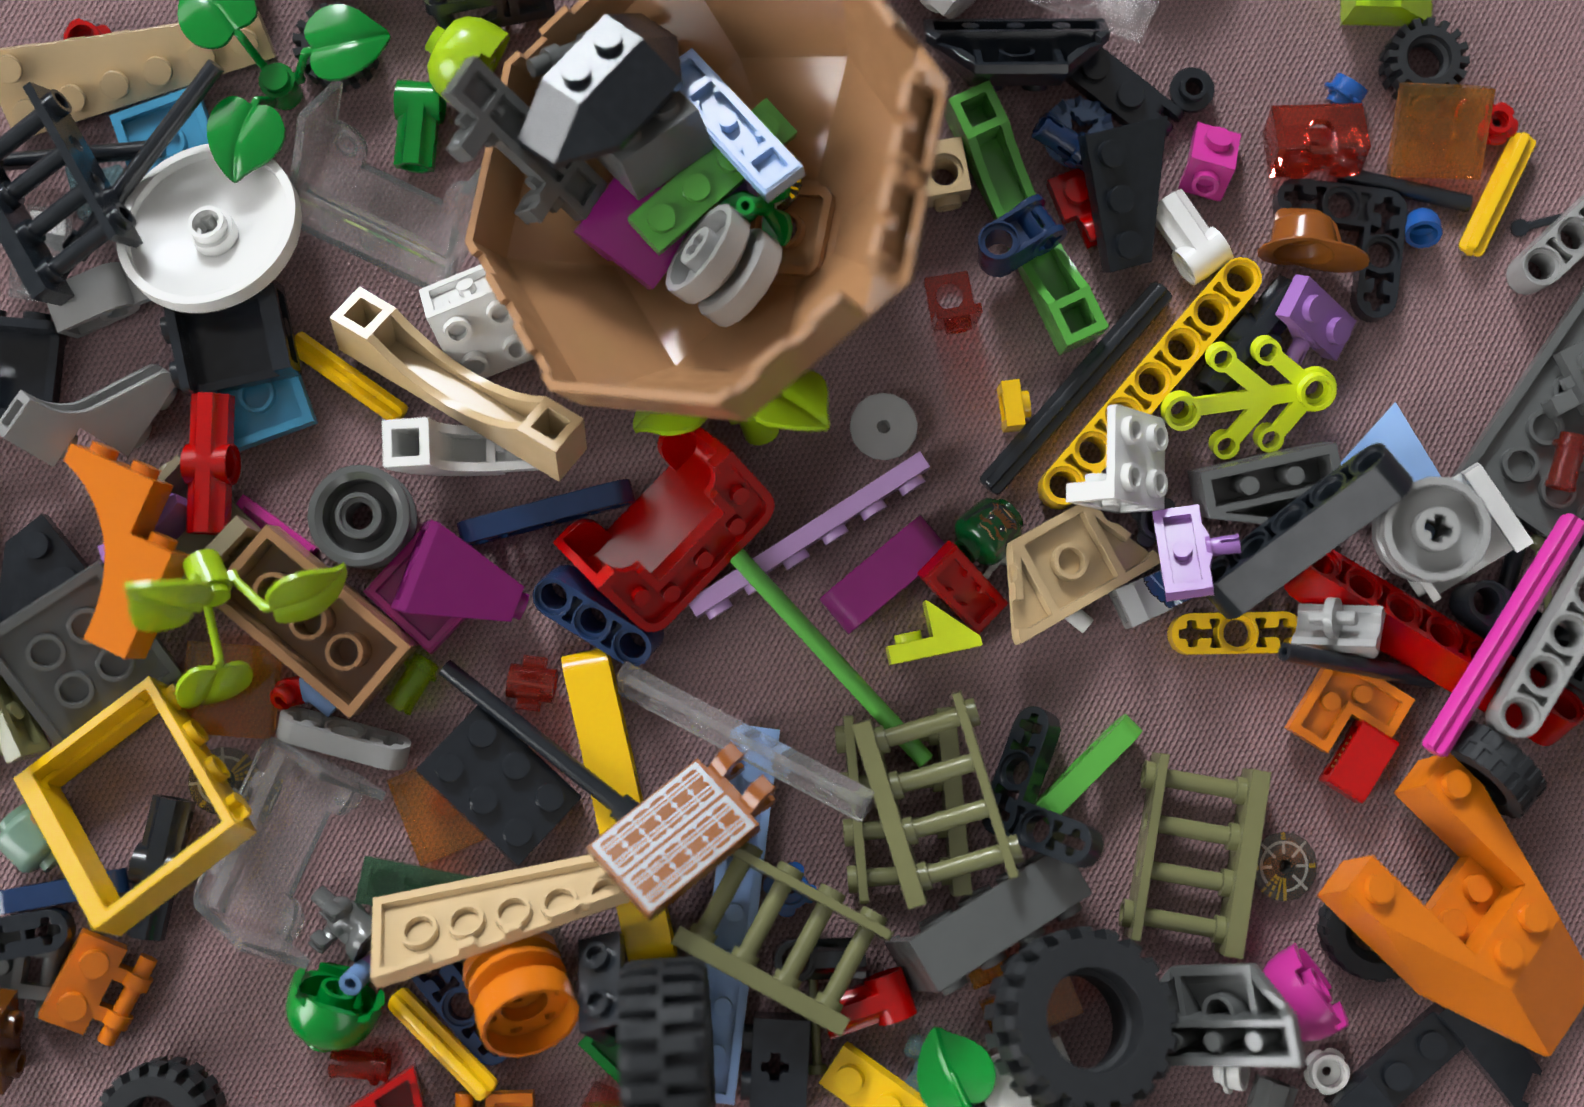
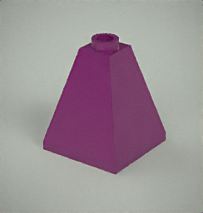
(456, 580)

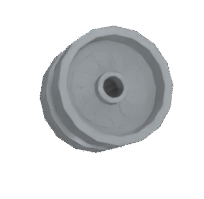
(724, 266)
(1459, 537)

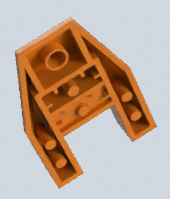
(1489, 930)

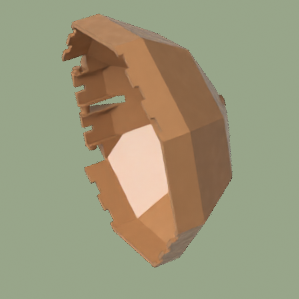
(868, 141)

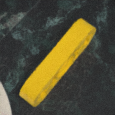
(1201, 646)

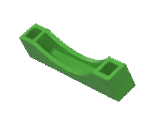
(997, 167)

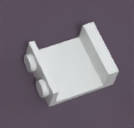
(1506, 530)

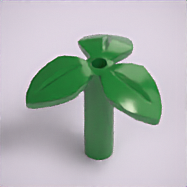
(774, 221)

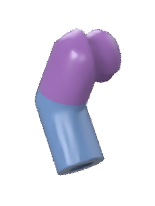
(356, 976)

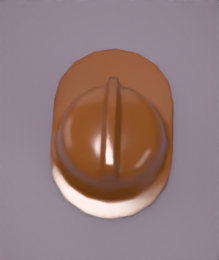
(1310, 241)

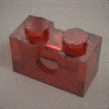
(1297, 150)

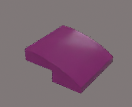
(617, 241)

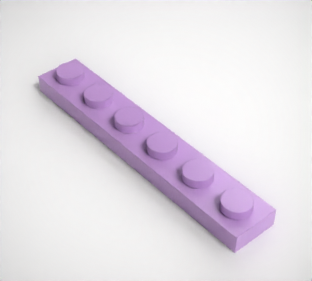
(827, 527)

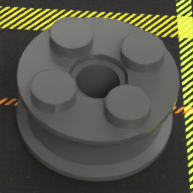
(333, 510)

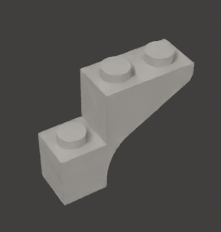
(114, 414)

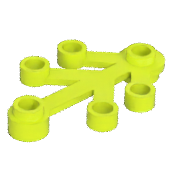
(1254, 399)

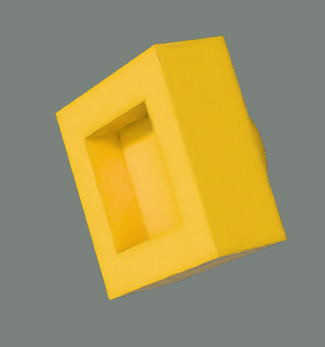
(1013, 405)

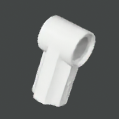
(1195, 246)

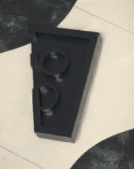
(1123, 189)

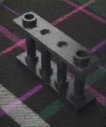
(25, 238)

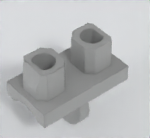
(1340, 627)

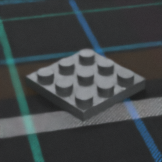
(59, 672)

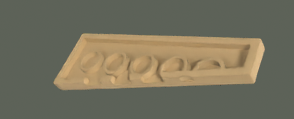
(116, 67)
(474, 915)

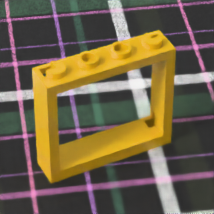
(43, 794)

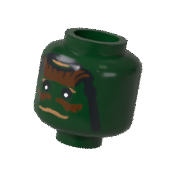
(987, 530)

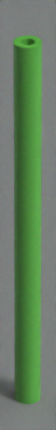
(825, 652)

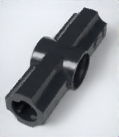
(1251, 324)
(162, 841)

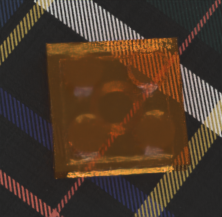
(1440, 131)

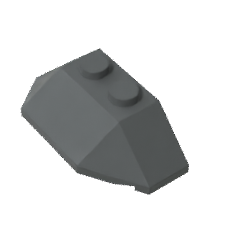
(1231, 1018)

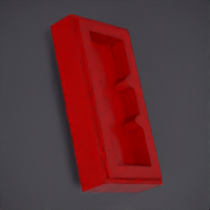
(962, 587)

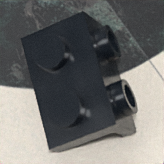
(598, 972)

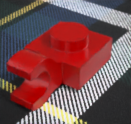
(1072, 203)

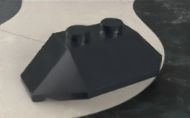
(1016, 50)
(603, 90)

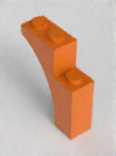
(128, 508)

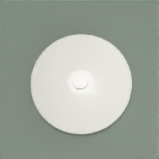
(209, 237)

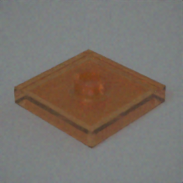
(249, 712)
(429, 819)

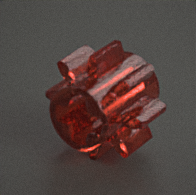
(531, 683)

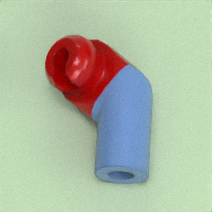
(295, 691)

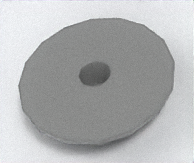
(883, 426)

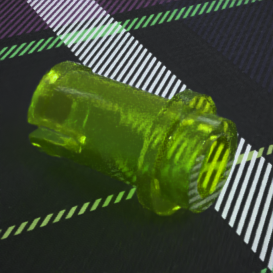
(412, 683)

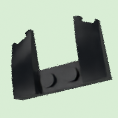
(1428, 1046)

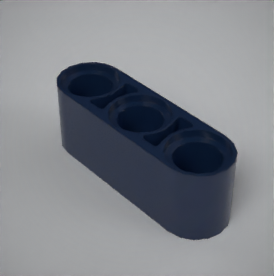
(576, 616)

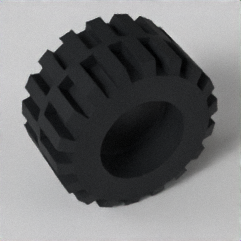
(164, 1079)

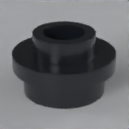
(1186, 101)

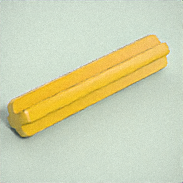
(1497, 194)
(349, 378)
(442, 1044)

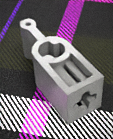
(100, 299)

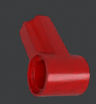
(878, 1000)

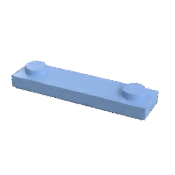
(738, 131)

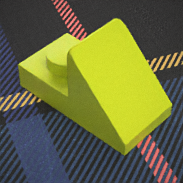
(945, 636)

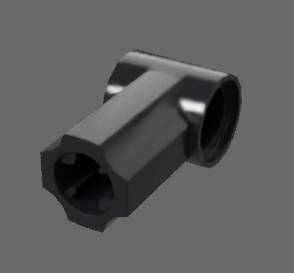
(822, 959)

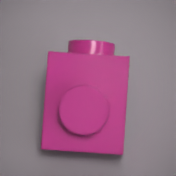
(1210, 161)

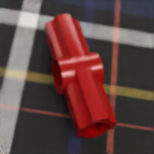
(210, 463)

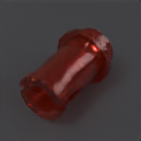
(1566, 462)
(361, 1065)

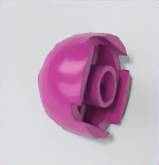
(1306, 992)

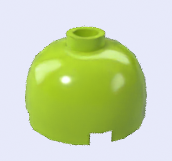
(462, 40)

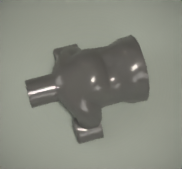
(344, 921)

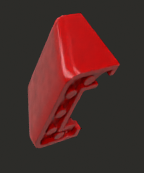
(674, 532)

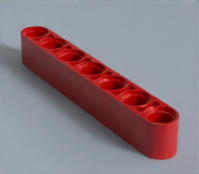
(1424, 637)

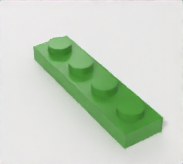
(698, 188)

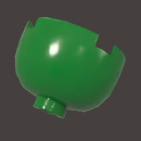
(325, 1014)

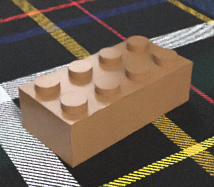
(342, 651)

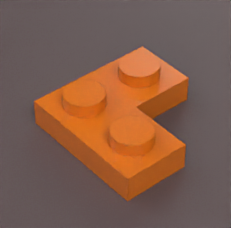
(1341, 695)

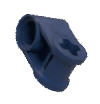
(1027, 233)

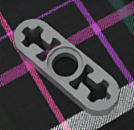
(343, 738)

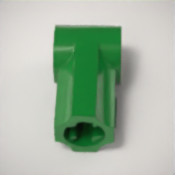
(418, 115)

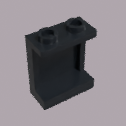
(233, 345)
(30, 357)

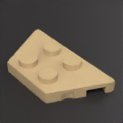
(1068, 567)

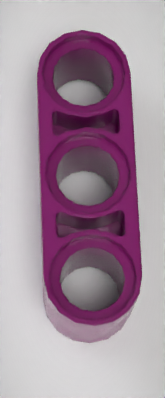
(882, 575)

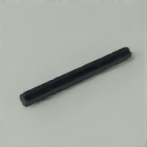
(1075, 388)

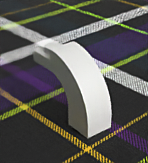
(443, 449)

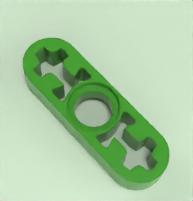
(1089, 765)

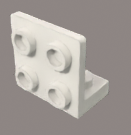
(473, 323)
(1134, 466)

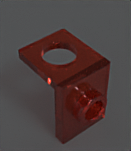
(955, 319)

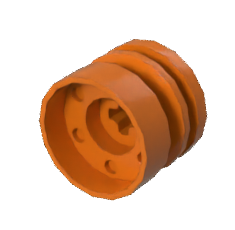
(521, 996)

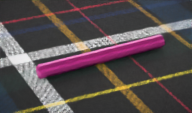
(1504, 635)

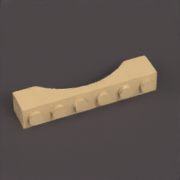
(518, 422)

